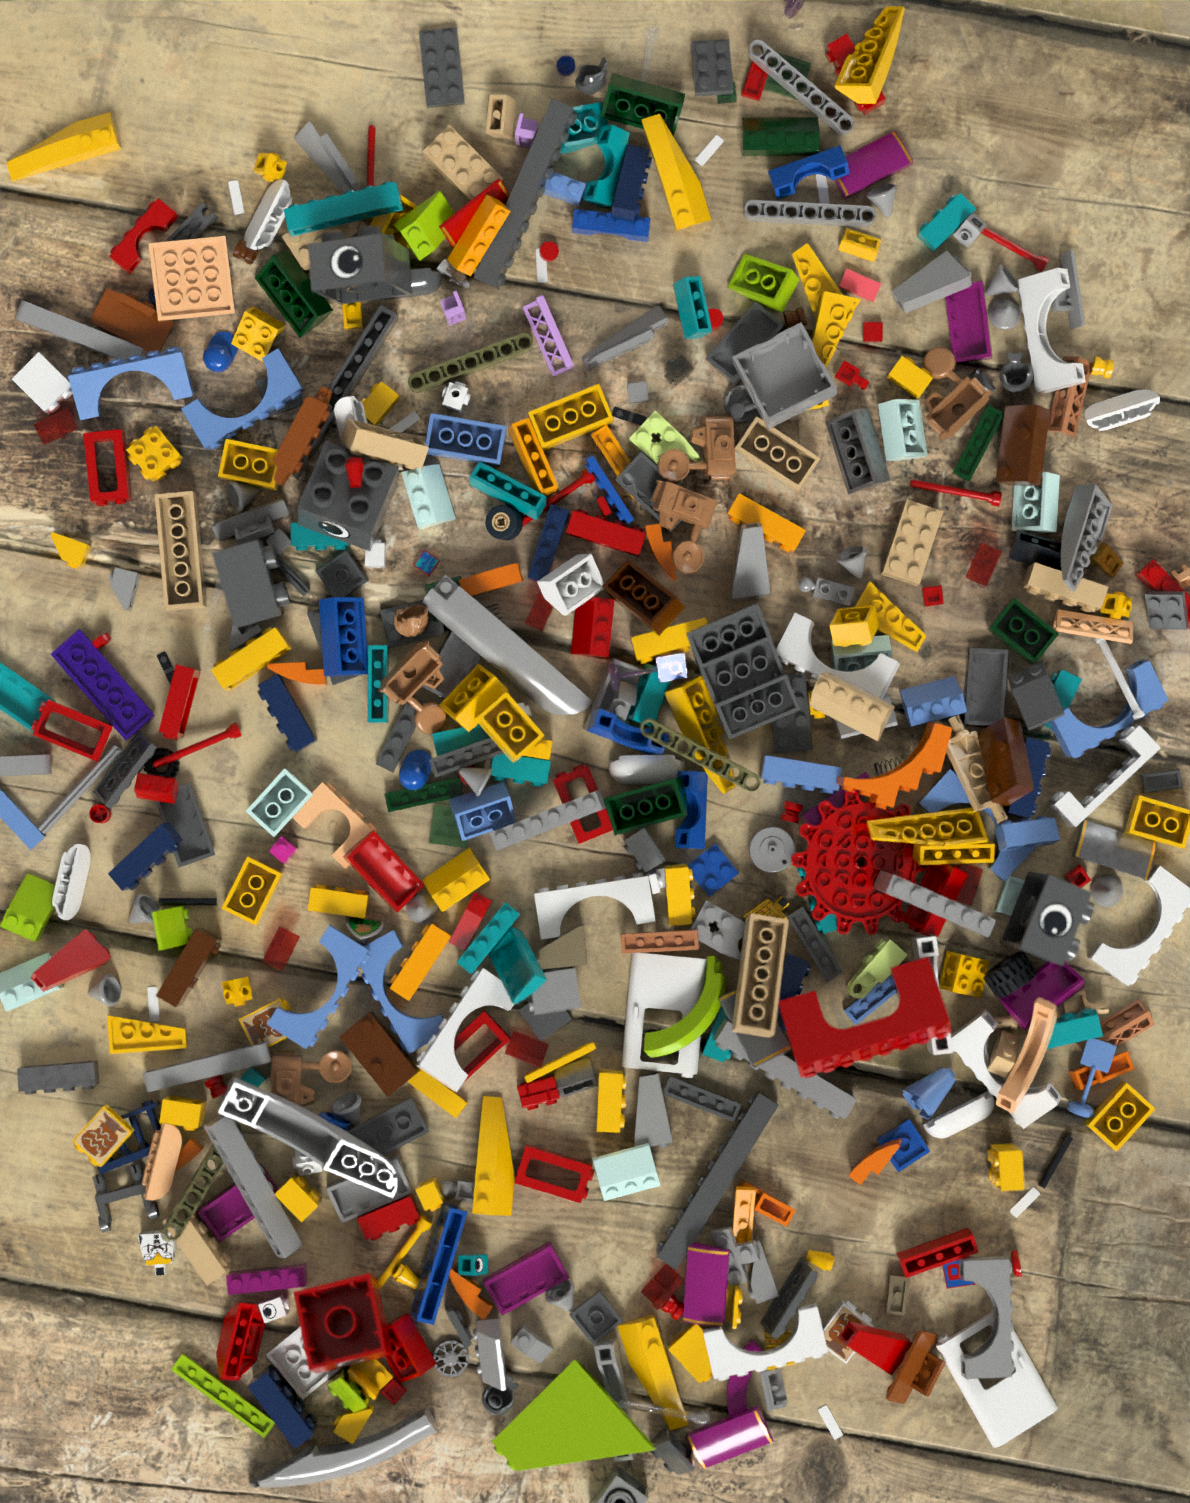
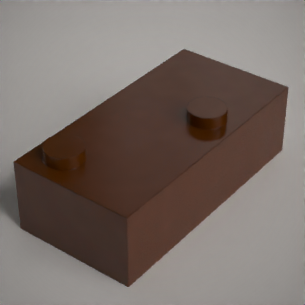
(1022, 445)
(643, 597)
(1005, 761)
(189, 967)
(379, 1053)

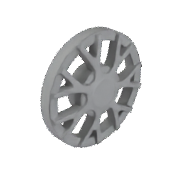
(451, 1358)

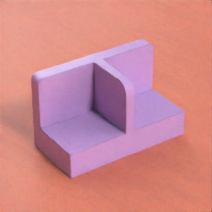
(525, 131)
(453, 309)

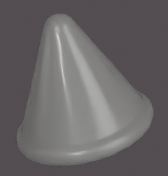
(883, 198)
(1002, 282)
(1004, 313)
(241, 494)
(853, 560)
(476, 778)
(1107, 890)
(422, 908)
(143, 909)
(106, 990)
(348, 1107)
(562, 1295)

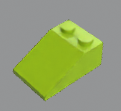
(421, 225)
(764, 282)
(30, 908)
(172, 927)
(347, 1391)

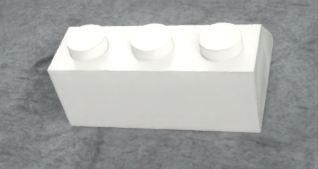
(572, 583)

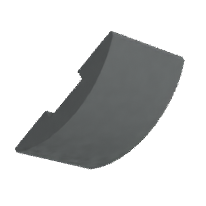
(742, 671)

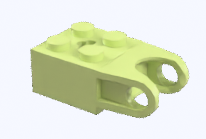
(669, 439)
(876, 967)

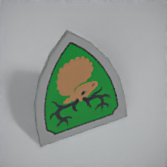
(364, 928)

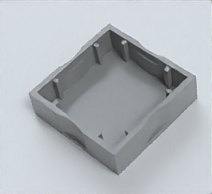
(784, 376)

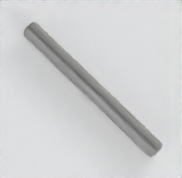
(79, 789)

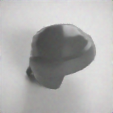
(592, 77)
(1016, 375)
(499, 1401)

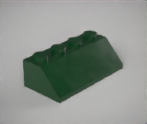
(627, 94)
(780, 136)
(292, 294)
(647, 805)

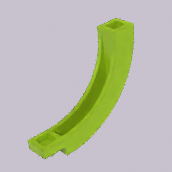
(696, 1021)

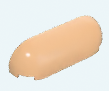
(161, 1161)

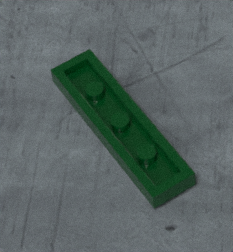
(978, 443)
(425, 795)

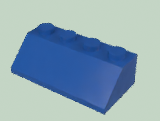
(343, 636)

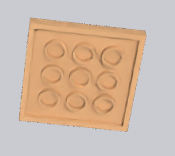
(191, 278)

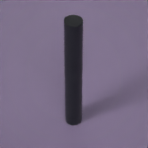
(187, 901)
(1055, 1161)

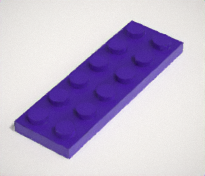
(103, 684)

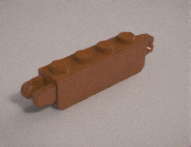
(301, 435)

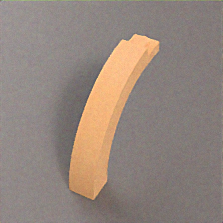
(1030, 1056)

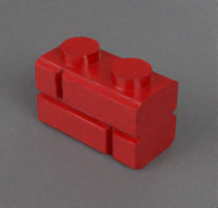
(156, 788)
(538, 1091)

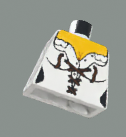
(156, 1250)

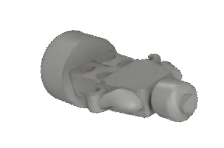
(455, 275)

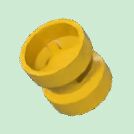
(1102, 367)

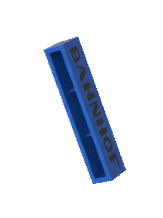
(438, 1264)

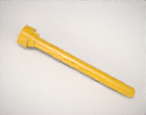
(422, 1225)

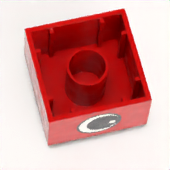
(342, 1323)

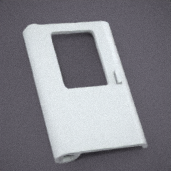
(662, 984)
(1011, 1403)

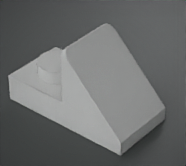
(239, 639)
(622, 700)

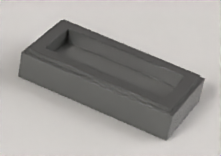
(1161, 781)

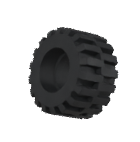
(1010, 974)

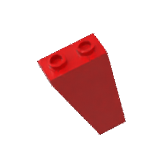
(72, 961)
(877, 1345)

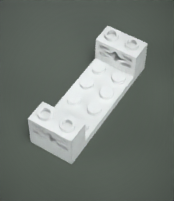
(1141, 748)

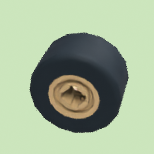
(504, 522)

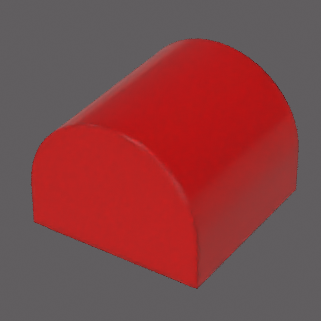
(716, 318)
(1077, 876)

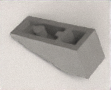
(761, 1279)

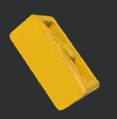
(860, 244)

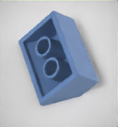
(932, 701)
(483, 813)

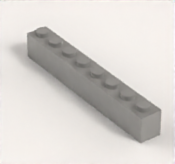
(786, 1070)
(253, 1185)

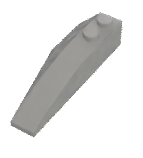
(1082, 530)

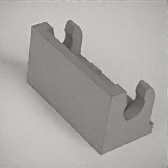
(773, 1389)

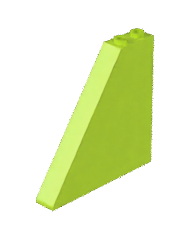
(570, 1424)

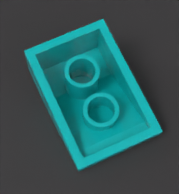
(585, 129)

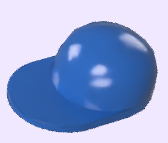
(220, 352)
(415, 770)
(336, 1120)

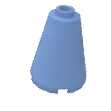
(929, 1091)

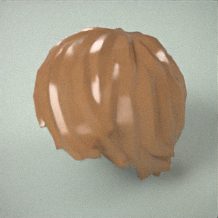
(411, 620)

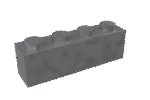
(57, 1076)

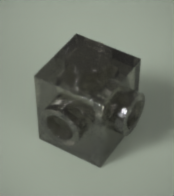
(677, 370)

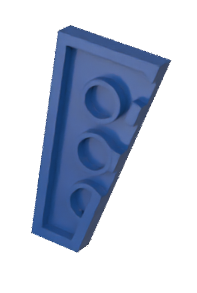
(603, 483)

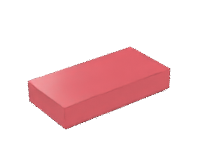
(859, 285)

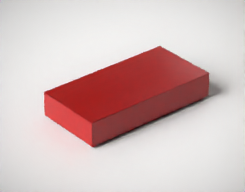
(755, 82)

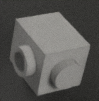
(970, 230)

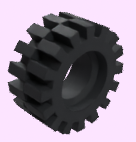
(173, 766)

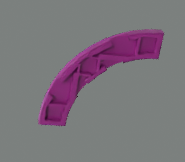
(738, 1386)

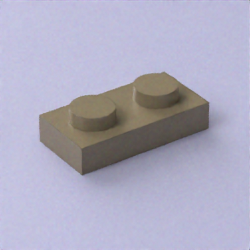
(897, 1295)

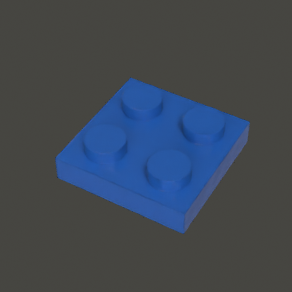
(712, 870)
(911, 1148)

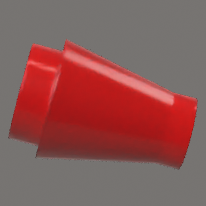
(354, 471)

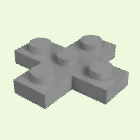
(739, 1254)

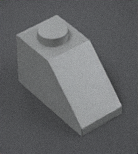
(125, 586)
(530, 1344)

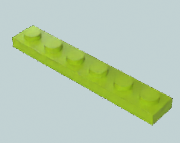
(223, 1395)

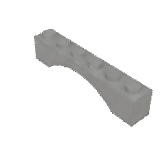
(548, 820)
(611, 1370)

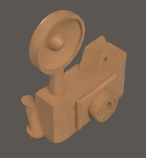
(960, 404)
(717, 451)
(691, 507)
(408, 677)
(287, 1074)

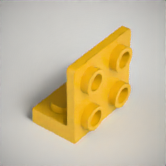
(257, 332)
(963, 974)
(733, 1298)
(371, 1376)

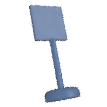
(1099, 1056)

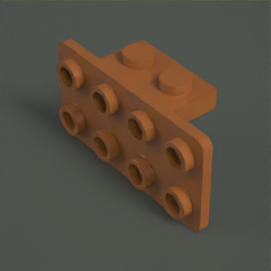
(131, 320)
(918, 1369)

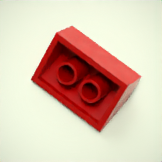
(593, 628)
(410, 1354)

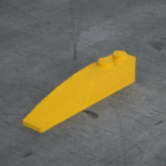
(869, 65)
(70, 145)
(676, 176)
(698, 721)
(935, 828)
(494, 1162)
(651, 1365)

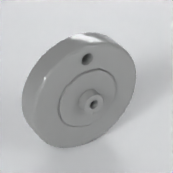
(771, 849)

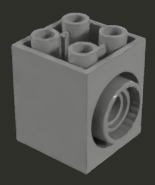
(557, 993)
(623, 1486)

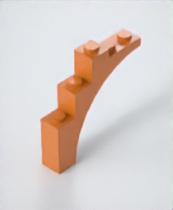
(926, 758)

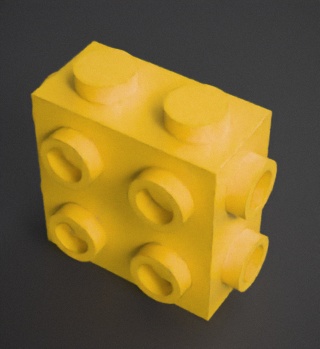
(153, 454)

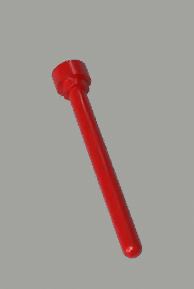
(370, 156)
(1039, 261)
(585, 478)
(992, 497)
(232, 732)

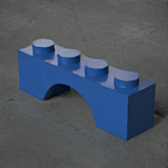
(829, 163)
(594, 222)
(610, 727)
(693, 829)

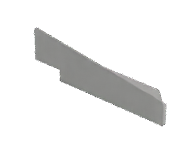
(327, 158)
(627, 339)

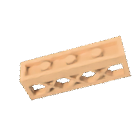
(1093, 626)

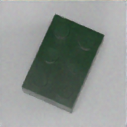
(1022, 631)

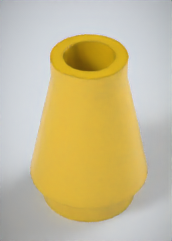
(821, 1259)
(405, 1276)

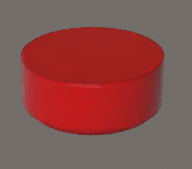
(549, 251)
(102, 640)

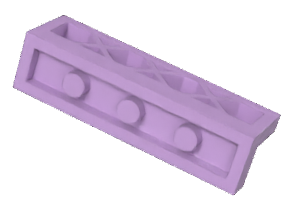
(553, 330)

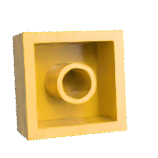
(854, 626)
(183, 1112)
(299, 1197)

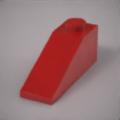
(470, 921)

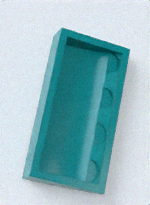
(20, 698)
(516, 965)

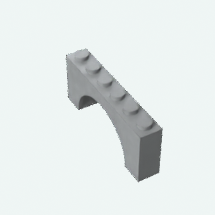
(934, 903)
(995, 1355)

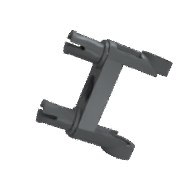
(104, 1196)

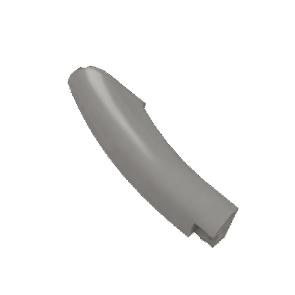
(504, 649)
(309, 1134)
(343, 1459)

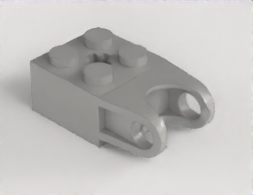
(727, 935)

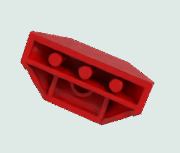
(239, 1340)

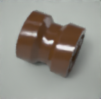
(245, 253)
(794, 317)

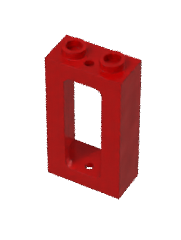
(123, 492)
(179, 702)
(41, 732)
(560, 784)
(941, 880)
(487, 1053)
(560, 1160)

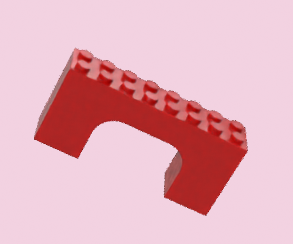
(916, 1020)

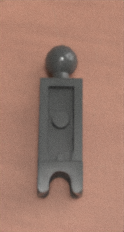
(194, 224)

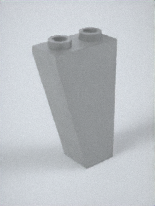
(933, 282)
(750, 566)
(651, 1114)

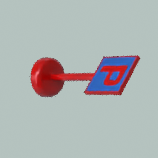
(951, 1271)

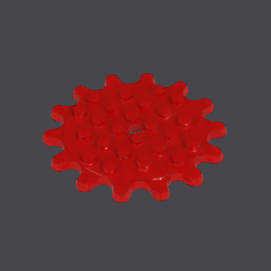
(832, 868)

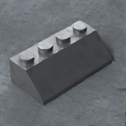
(857, 450)

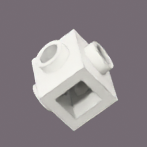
(452, 402)
(305, 1165)

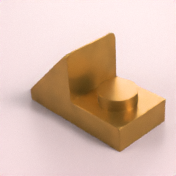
(1106, 560)

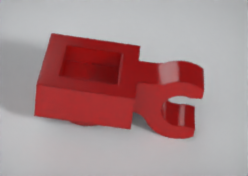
(849, 374)

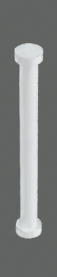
(1120, 678)

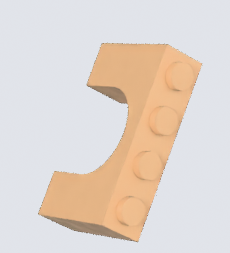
(325, 799)

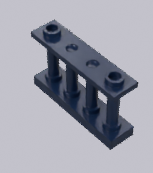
(143, 1148)

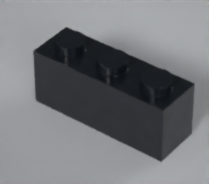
(1035, 549)

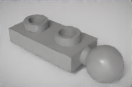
(827, 590)
(464, 1190)

